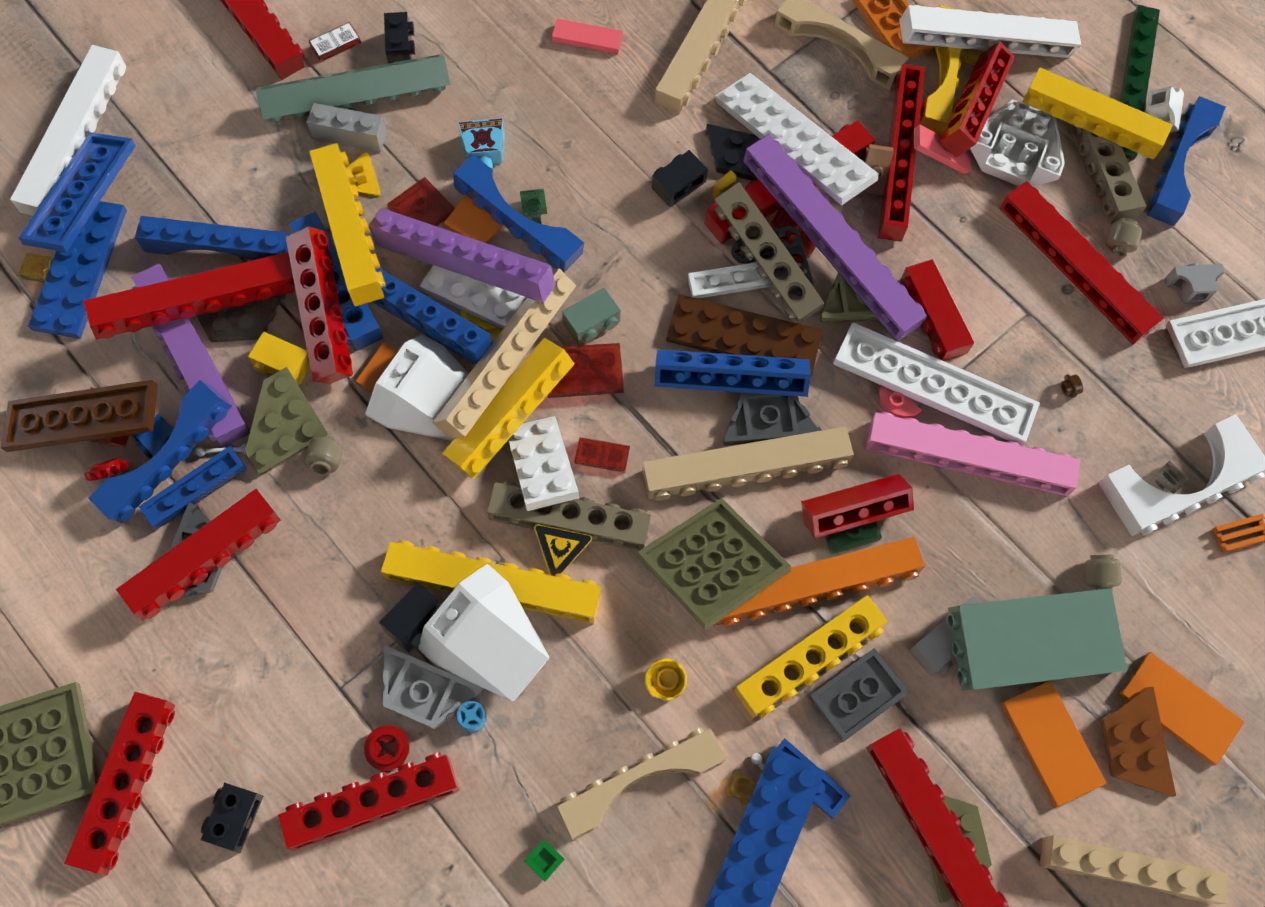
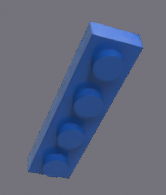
(192, 487)

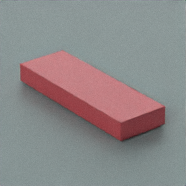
(587, 36)
(928, 144)

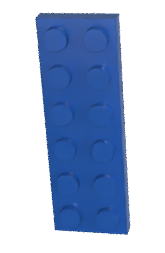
(77, 192)
(77, 274)
(767, 833)

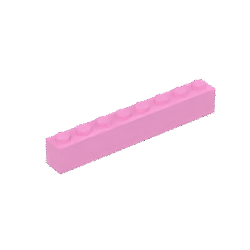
(973, 454)

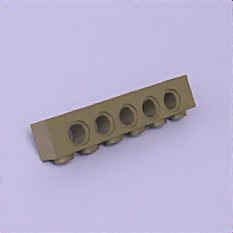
(1110, 175)
(738, 199)
(632, 538)

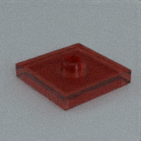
(422, 203)

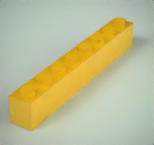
(347, 226)
(533, 588)

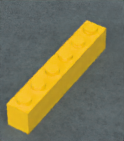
(1097, 113)
(510, 408)

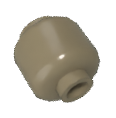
(1124, 236)
(323, 455)
(1102, 572)

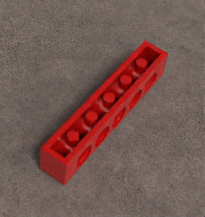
(977, 99)
(319, 305)
(294, 820)
(84, 851)

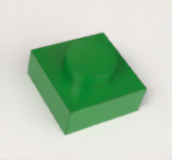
(544, 860)

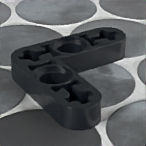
(795, 248)

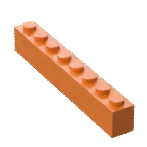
(833, 578)

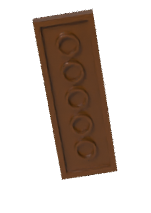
(740, 332)
(80, 416)

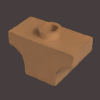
(878, 159)

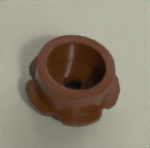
(1072, 385)

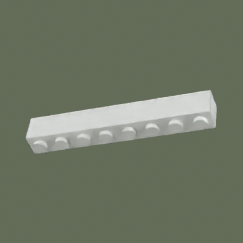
(982, 30)
(70, 126)

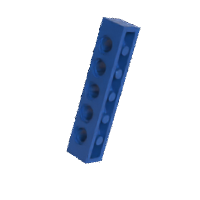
(433, 319)
(364, 331)
(732, 373)

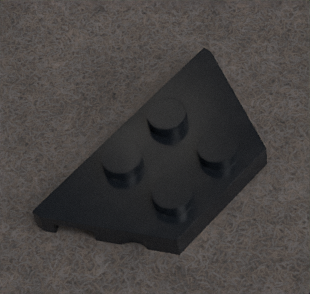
(729, 149)

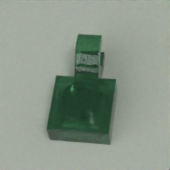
(533, 204)

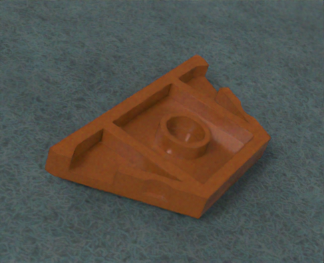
(1138, 745)

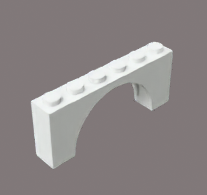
(1144, 506)

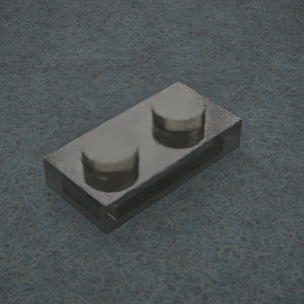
(1170, 477)

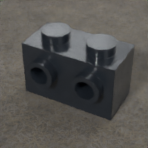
(398, 37)
(679, 178)
(409, 616)
(231, 817)

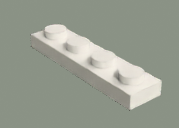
(728, 280)

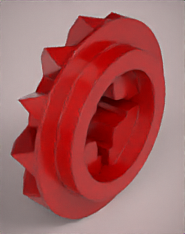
(106, 469)
(373, 748)

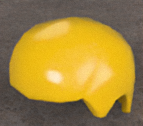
(665, 679)

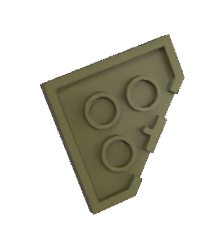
(281, 422)

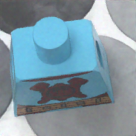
(483, 139)

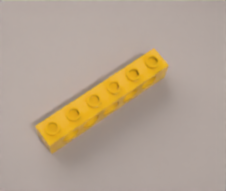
(862, 613)

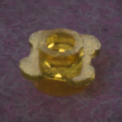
(733, 790)

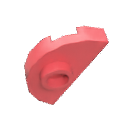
(897, 403)

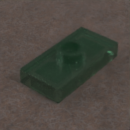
(853, 537)

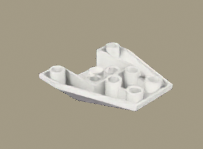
(1020, 145)
(416, 388)
(485, 636)

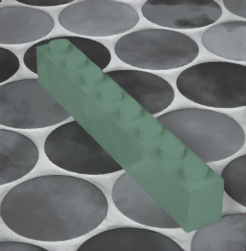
(353, 86)

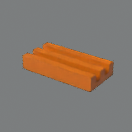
(1258, 519)

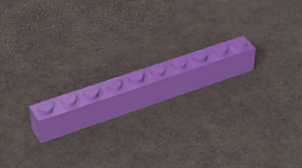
(834, 237)

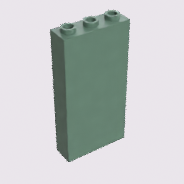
(1036, 639)

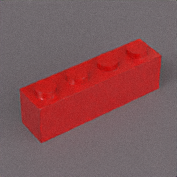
(943, 321)
(857, 505)

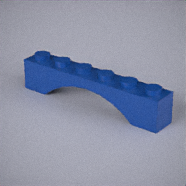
(1173, 195)
(173, 236)
(555, 244)
(198, 414)

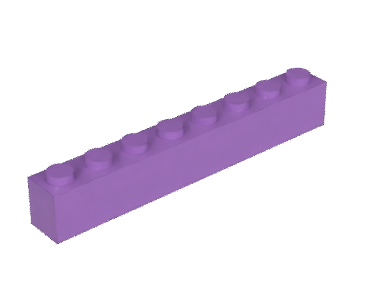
(463, 255)
(194, 362)

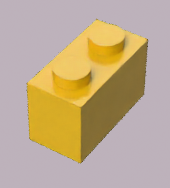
(275, 354)

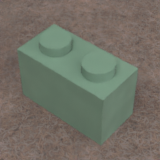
(591, 316)

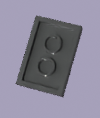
(858, 694)

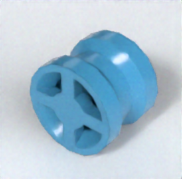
(467, 713)

